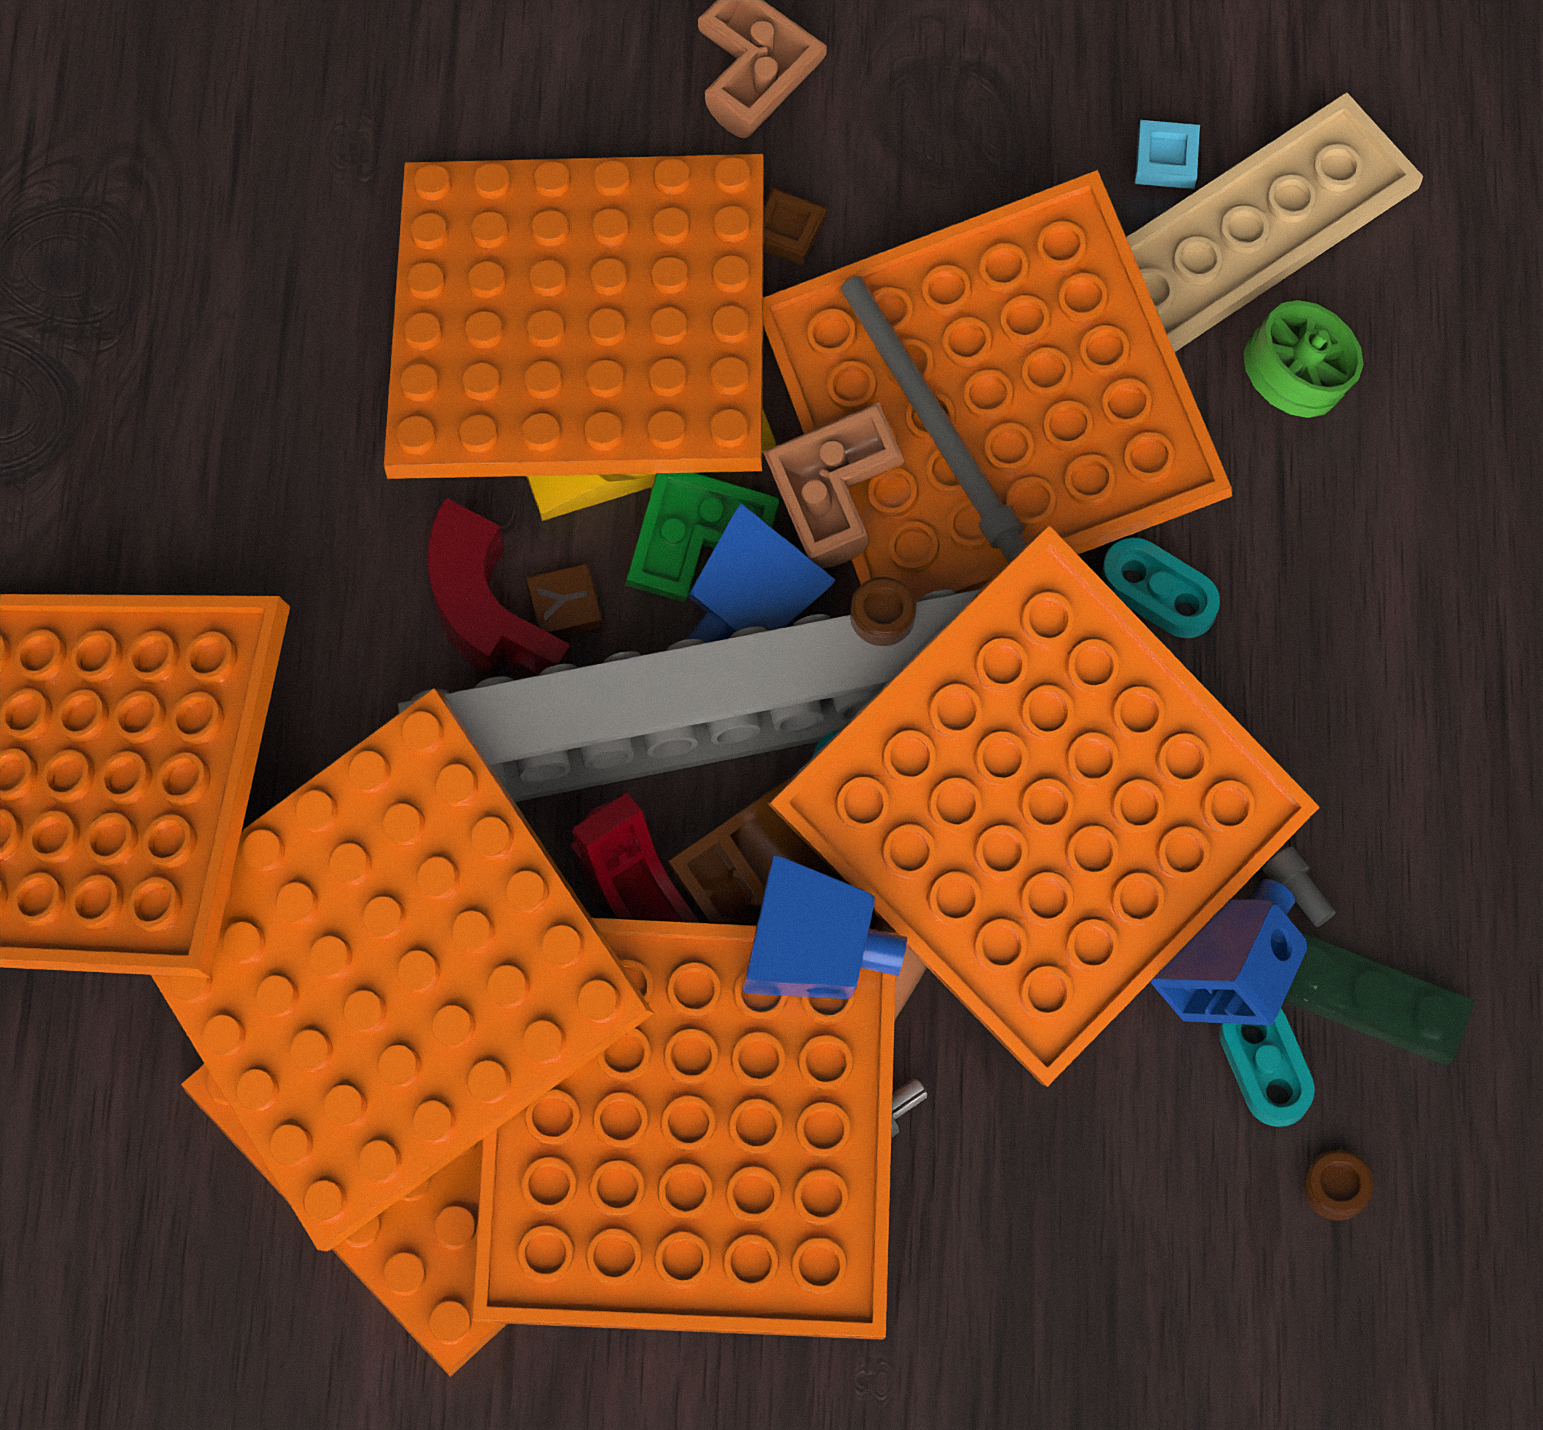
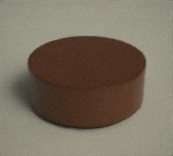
(883, 611)
(1338, 1185)

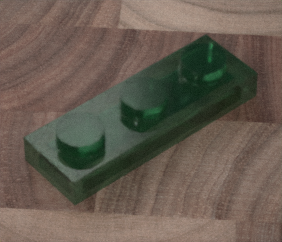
(1380, 1001)

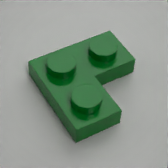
(678, 520)

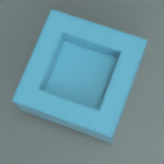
(1167, 154)

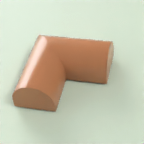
(769, 63)
(815, 479)

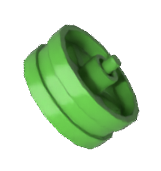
(1292, 371)

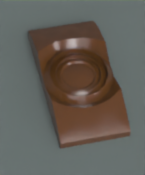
(731, 862)

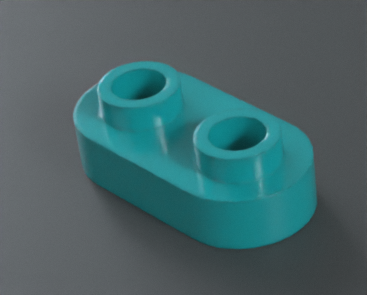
(1163, 586)
(1266, 1064)

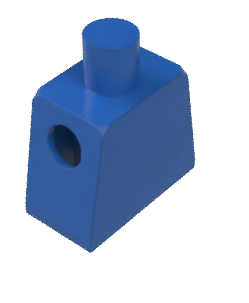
(754, 580)
(816, 936)
(1237, 962)

